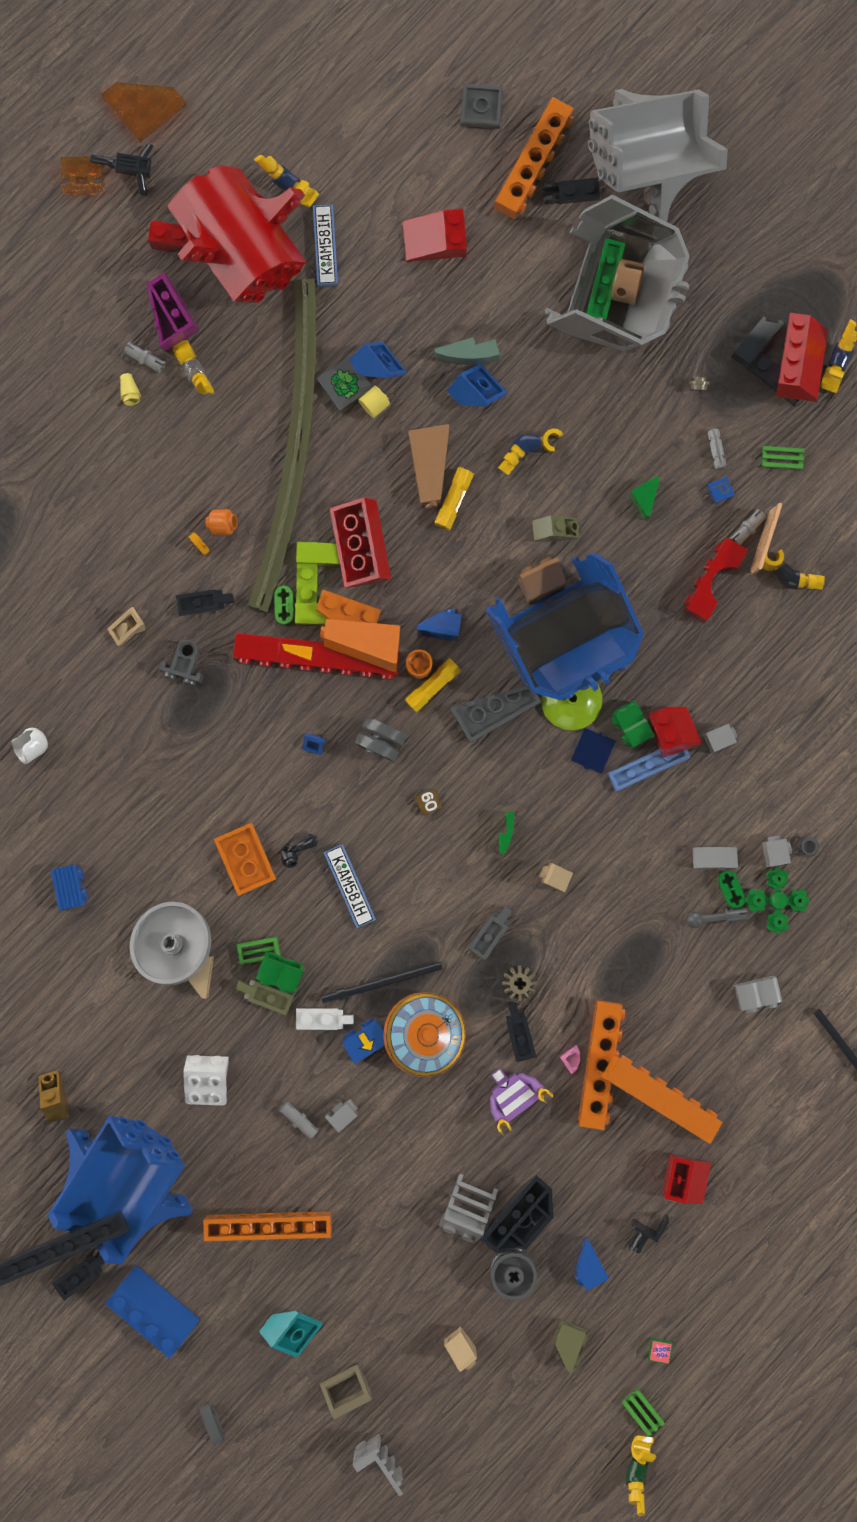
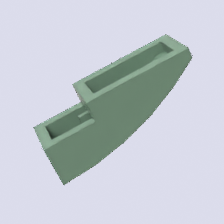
(468, 352)

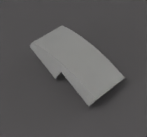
(715, 858)

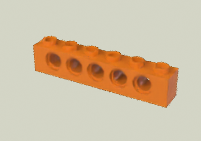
(557, 113)
(600, 1118)
(268, 1226)

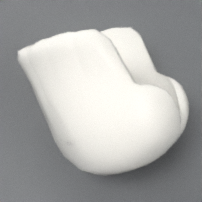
(30, 745)

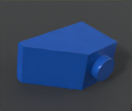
(588, 1267)

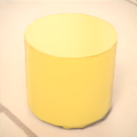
(374, 401)

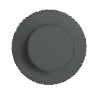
(808, 847)

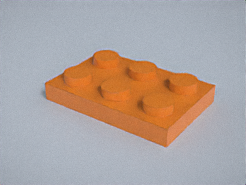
(245, 859)

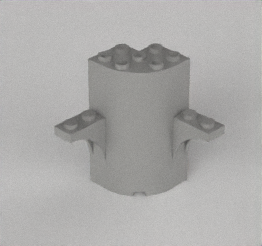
(654, 144)

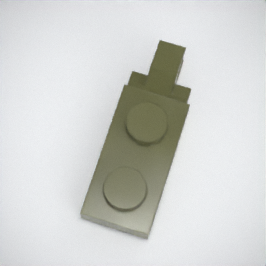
(266, 996)

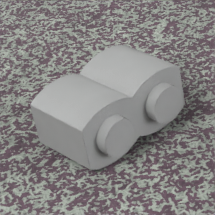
(758, 993)

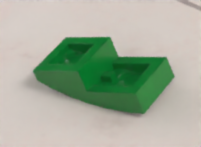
(505, 838)

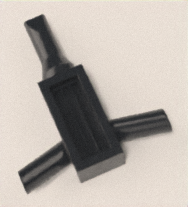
(130, 165)

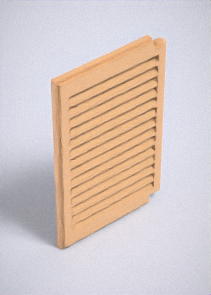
(765, 539)

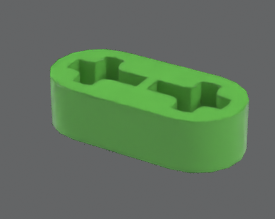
(279, 606)

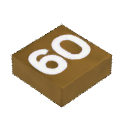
(428, 802)

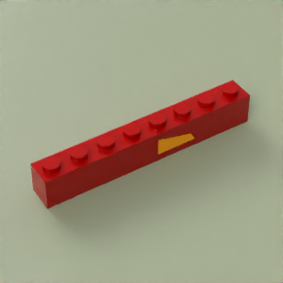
(304, 655)

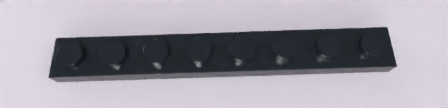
(63, 1247)

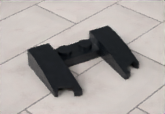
(755, 361)

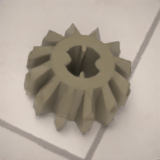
(514, 988)

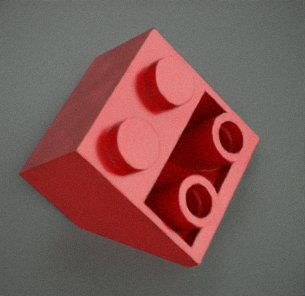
(686, 1179)

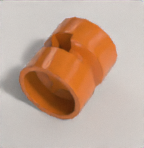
(419, 664)

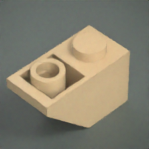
(555, 876)
(461, 1349)

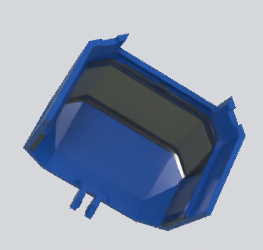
(572, 634)

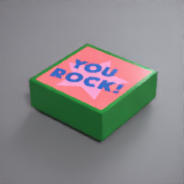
(660, 1351)

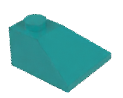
(290, 1331)

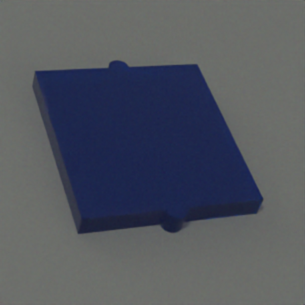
(593, 750)

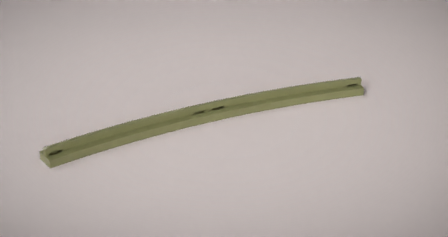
(293, 470)

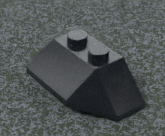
(521, 1218)

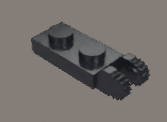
(572, 191)

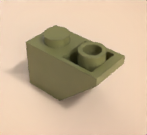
(555, 528)
(569, 1340)

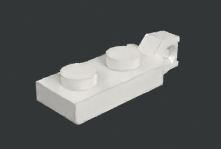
(321, 1019)

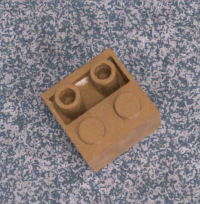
(542, 579)

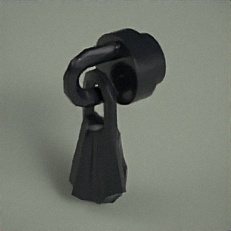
(290, 858)

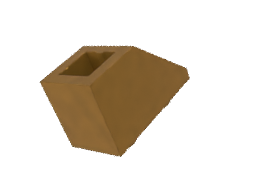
(53, 1097)

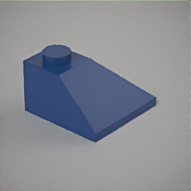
(376, 361)
(476, 387)
(442, 625)

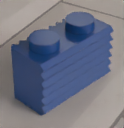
(69, 887)

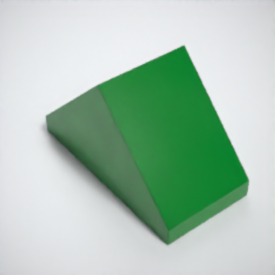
(644, 497)

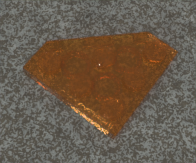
(143, 106)

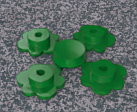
(777, 900)

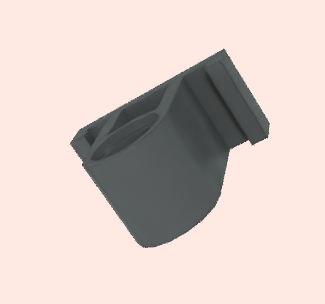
(183, 665)

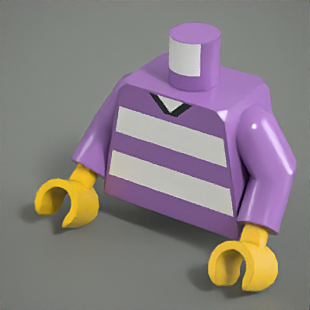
(513, 1096)

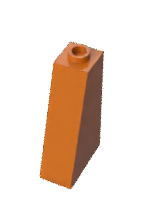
(365, 641)

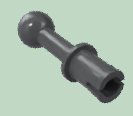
(695, 919)

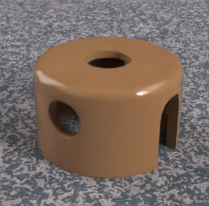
(627, 281)

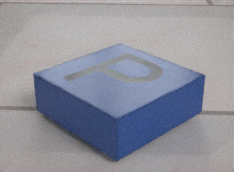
(720, 490)

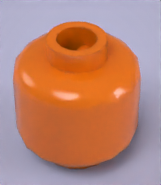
(221, 522)

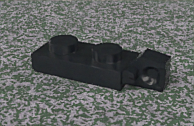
(202, 602)
(519, 1034)
(78, 1276)

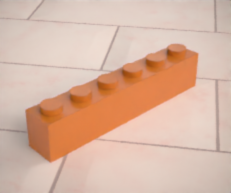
(662, 1099)

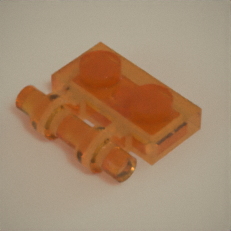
(80, 168)

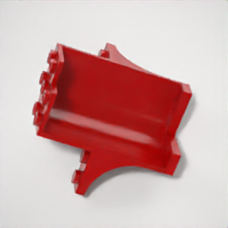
(238, 232)

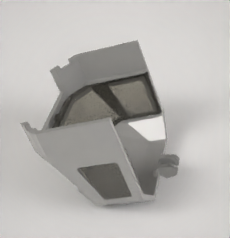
(646, 242)

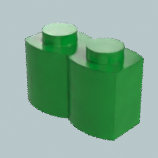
(632, 724)
(280, 972)

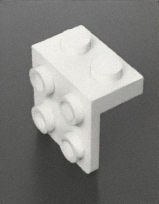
(205, 1080)

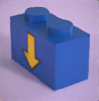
(365, 1041)

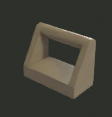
(351, 1402)

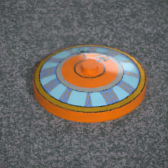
(424, 1034)

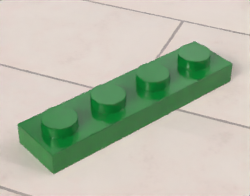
(603, 284)

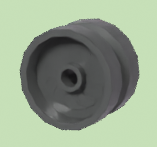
(381, 738)
(517, 1285)

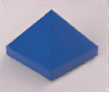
(313, 743)

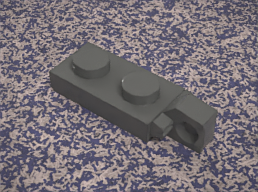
(490, 933)

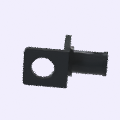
(645, 1233)

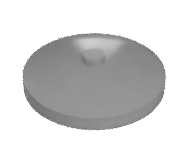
(170, 943)

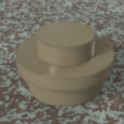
(699, 383)

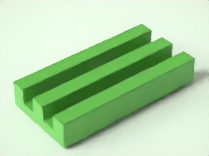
(800, 458)
(240, 954)
(653, 1426)

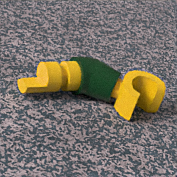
(637, 1471)

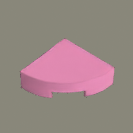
(571, 1059)

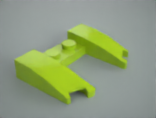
(308, 558)

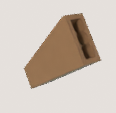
(429, 460)

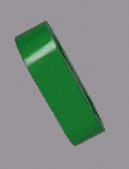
(726, 892)

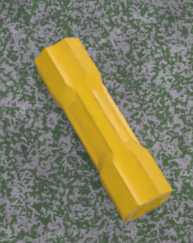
(454, 498)
(431, 686)

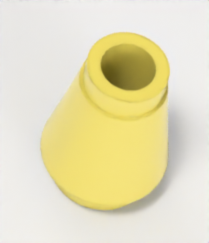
(129, 392)

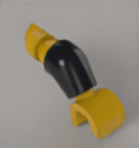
(792, 578)

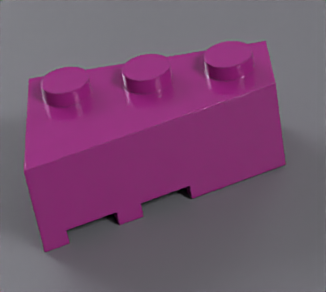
(171, 314)

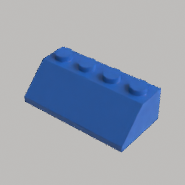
(152, 1311)

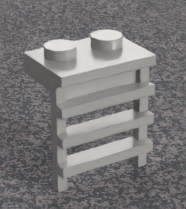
(462, 1221)
(373, 1451)

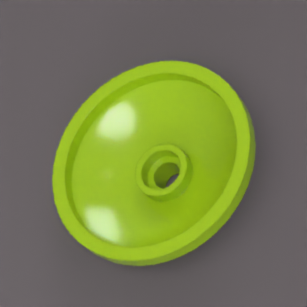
(573, 715)

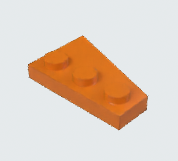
(342, 608)

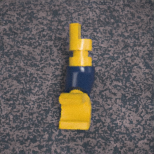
(285, 179)
(839, 359)
(524, 445)

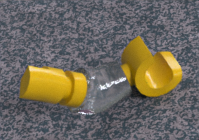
(193, 369)

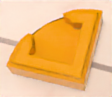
(199, 543)

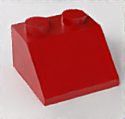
(673, 730)

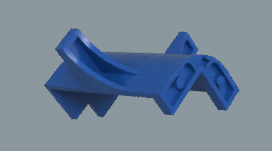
(121, 1170)

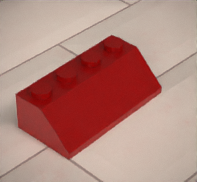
(802, 358)
(360, 543)

